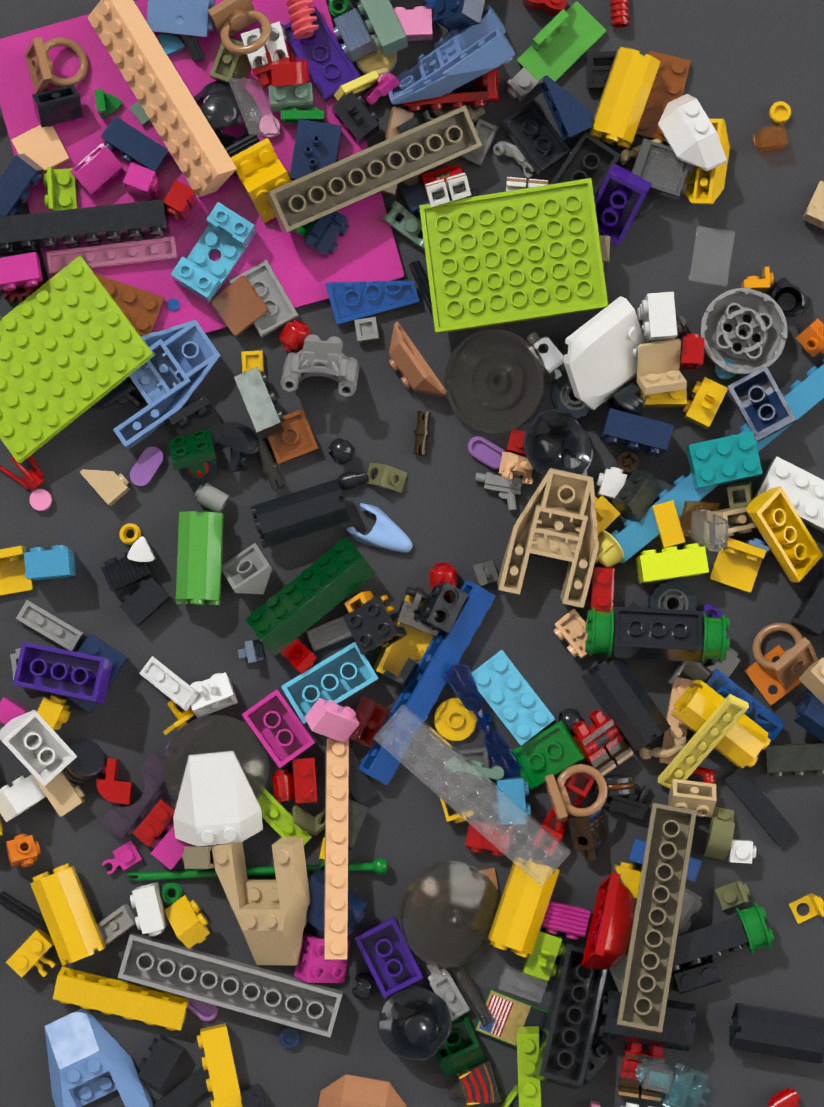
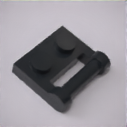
(597, 75)

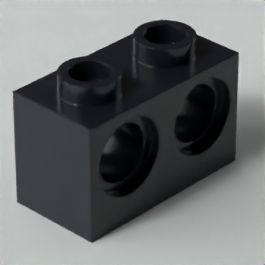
(448, 610)

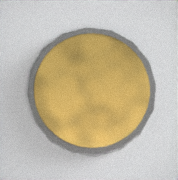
(377, 62)

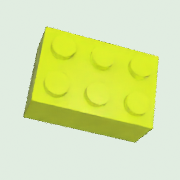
(672, 563)

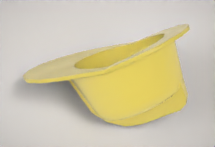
(609, 550)

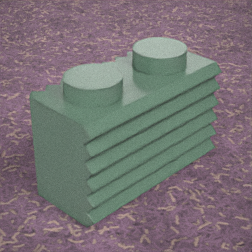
(291, 96)

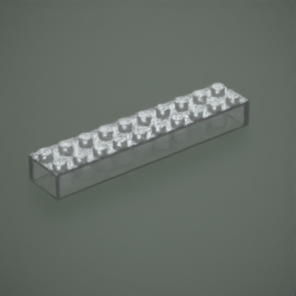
(472, 795)

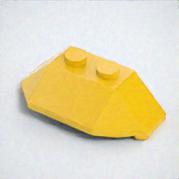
(704, 185)

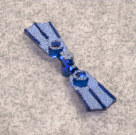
(465, 688)

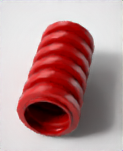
(619, 13)

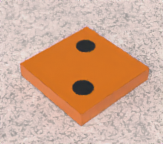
(766, 680)

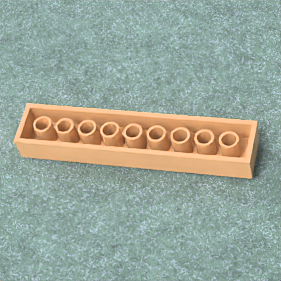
(162, 95)

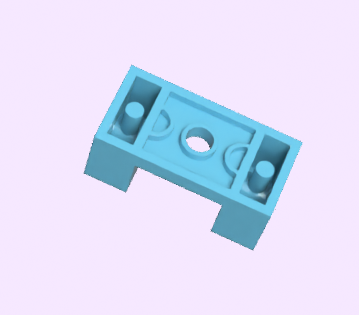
(224, 233)

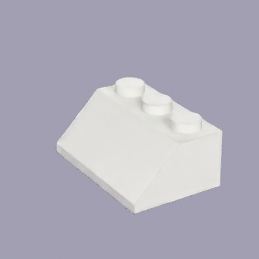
(36, 746)

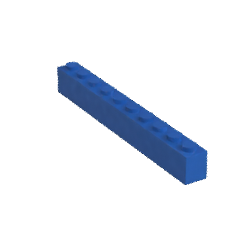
(428, 677)

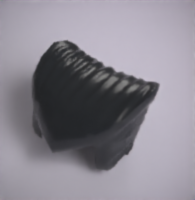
(790, 298)
(626, 400)

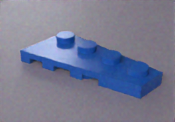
(367, 298)
(756, 711)

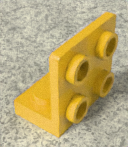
(738, 565)
(13, 571)

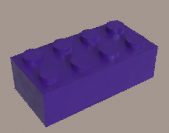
(63, 672)

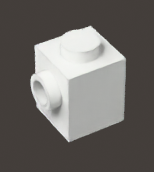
(611, 482)
(741, 851)

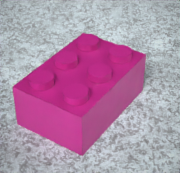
(278, 728)

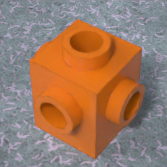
(813, 338)
(22, 850)

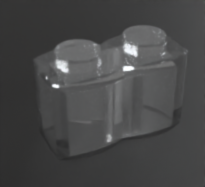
(709, 529)

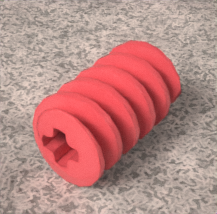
(301, 18)

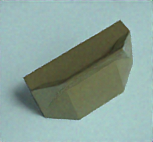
(229, 65)

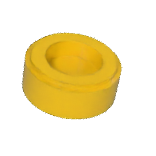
(779, 111)

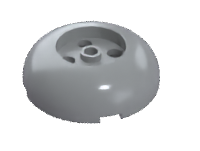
(766, 321)

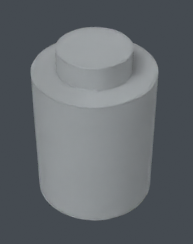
(211, 498)

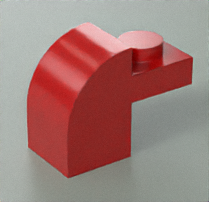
(290, 72)
(299, 655)
(111, 788)

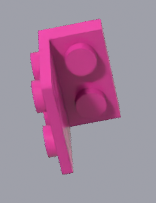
(313, 967)

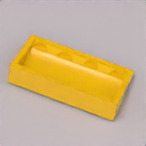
(410, 646)

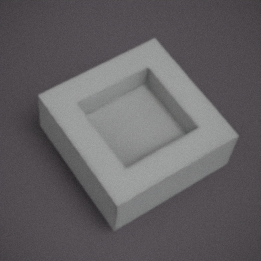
(366, 329)

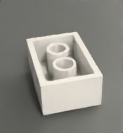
(658, 317)

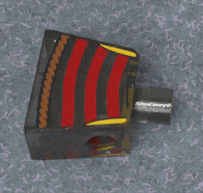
(476, 1085)

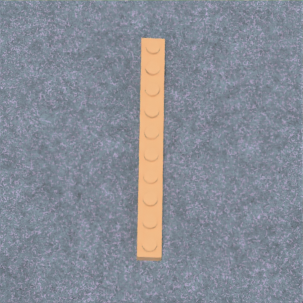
(336, 850)

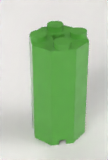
(199, 558)

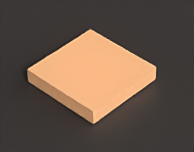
(42, 147)

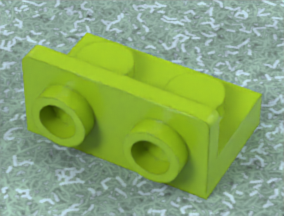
(61, 189)

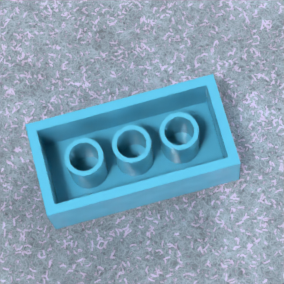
(330, 680)
(511, 698)

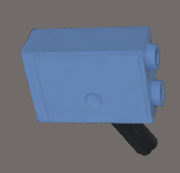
(184, 18)

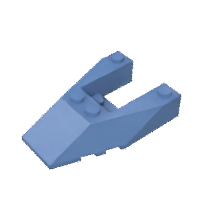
(455, 60)
(168, 378)
(90, 1063)

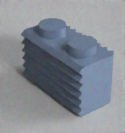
(354, 33)

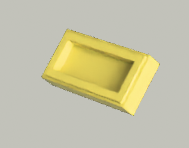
(357, 85)

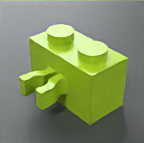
(542, 960)

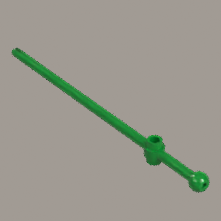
(379, 867)

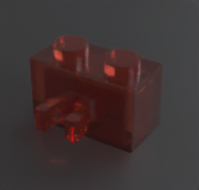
(371, 719)

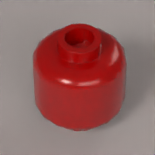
(294, 335)
(442, 573)

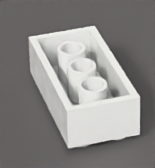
(801, 488)

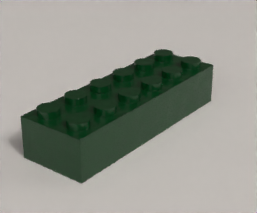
(310, 596)

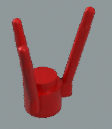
(32, 479)

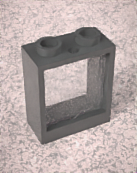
(661, 168)

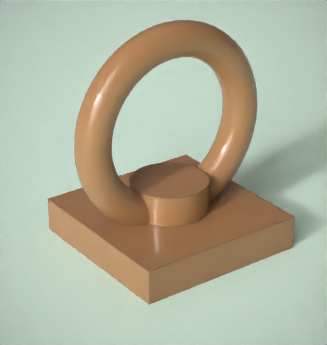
(232, 17)
(41, 66)
(793, 661)
(560, 798)

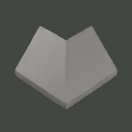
(248, 571)

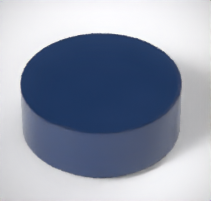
(289, 1037)

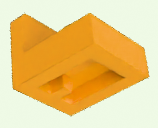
(758, 284)

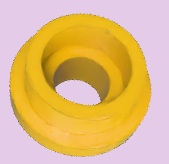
(123, 533)

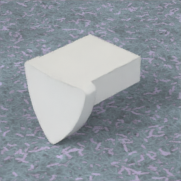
(141, 551)

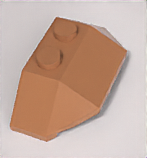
(412, 365)
(360, 1092)

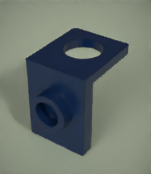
(415, 196)

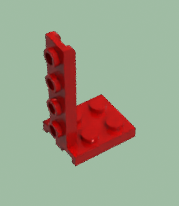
(457, 100)

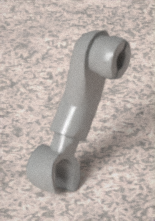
(512, 150)

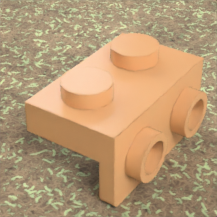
(572, 629)

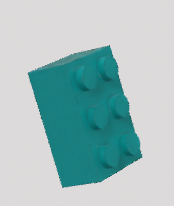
(724, 460)

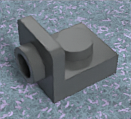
(485, 573)

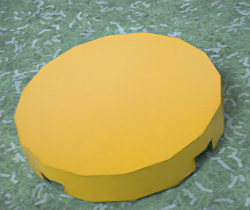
(454, 720)

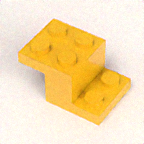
(260, 173)

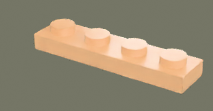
(677, 728)

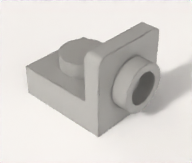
(521, 85)

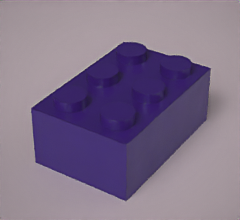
(619, 202)
(388, 956)

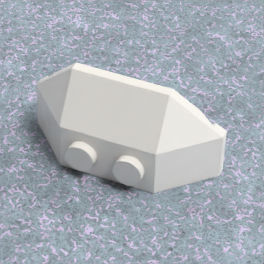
(691, 133)

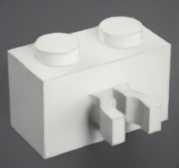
(214, 695)
(19, 797)

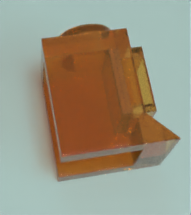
(771, 138)

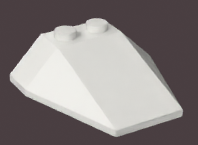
(215, 802)

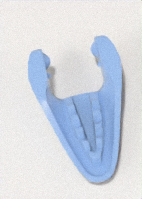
(384, 533)

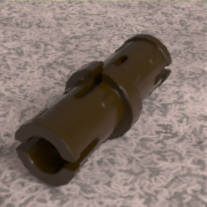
(422, 433)

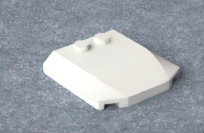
(604, 353)

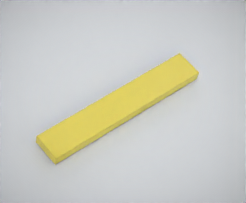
(704, 740)

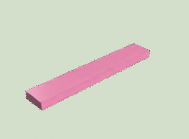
(115, 254)

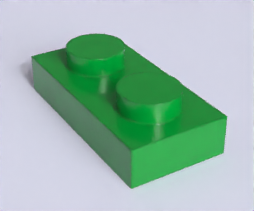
(293, 114)

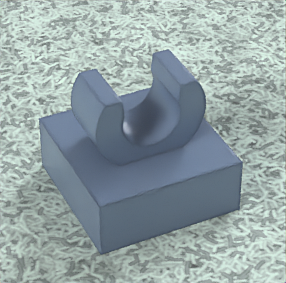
(253, 651)

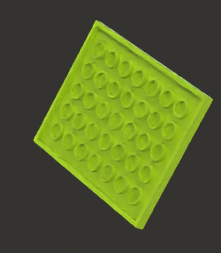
(514, 256)
(62, 357)

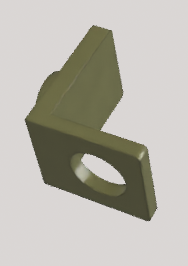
(387, 477)
(307, 821)

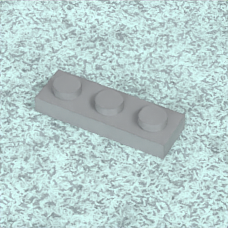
(49, 625)

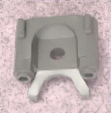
(321, 359)

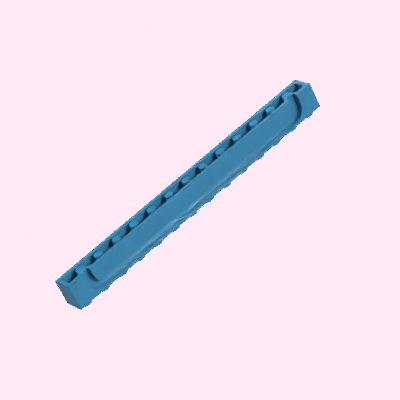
(638, 534)

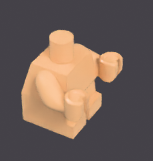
(515, 465)

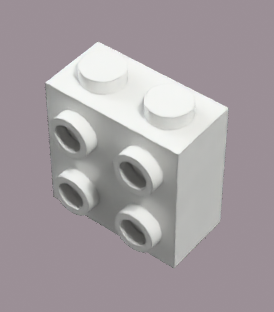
(150, 909)

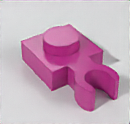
(382, 87)
(125, 857)

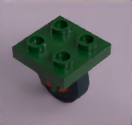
(194, 456)

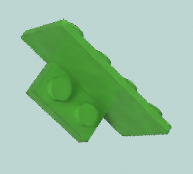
(561, 43)

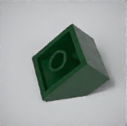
(460, 1049)

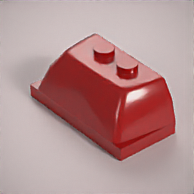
(609, 925)

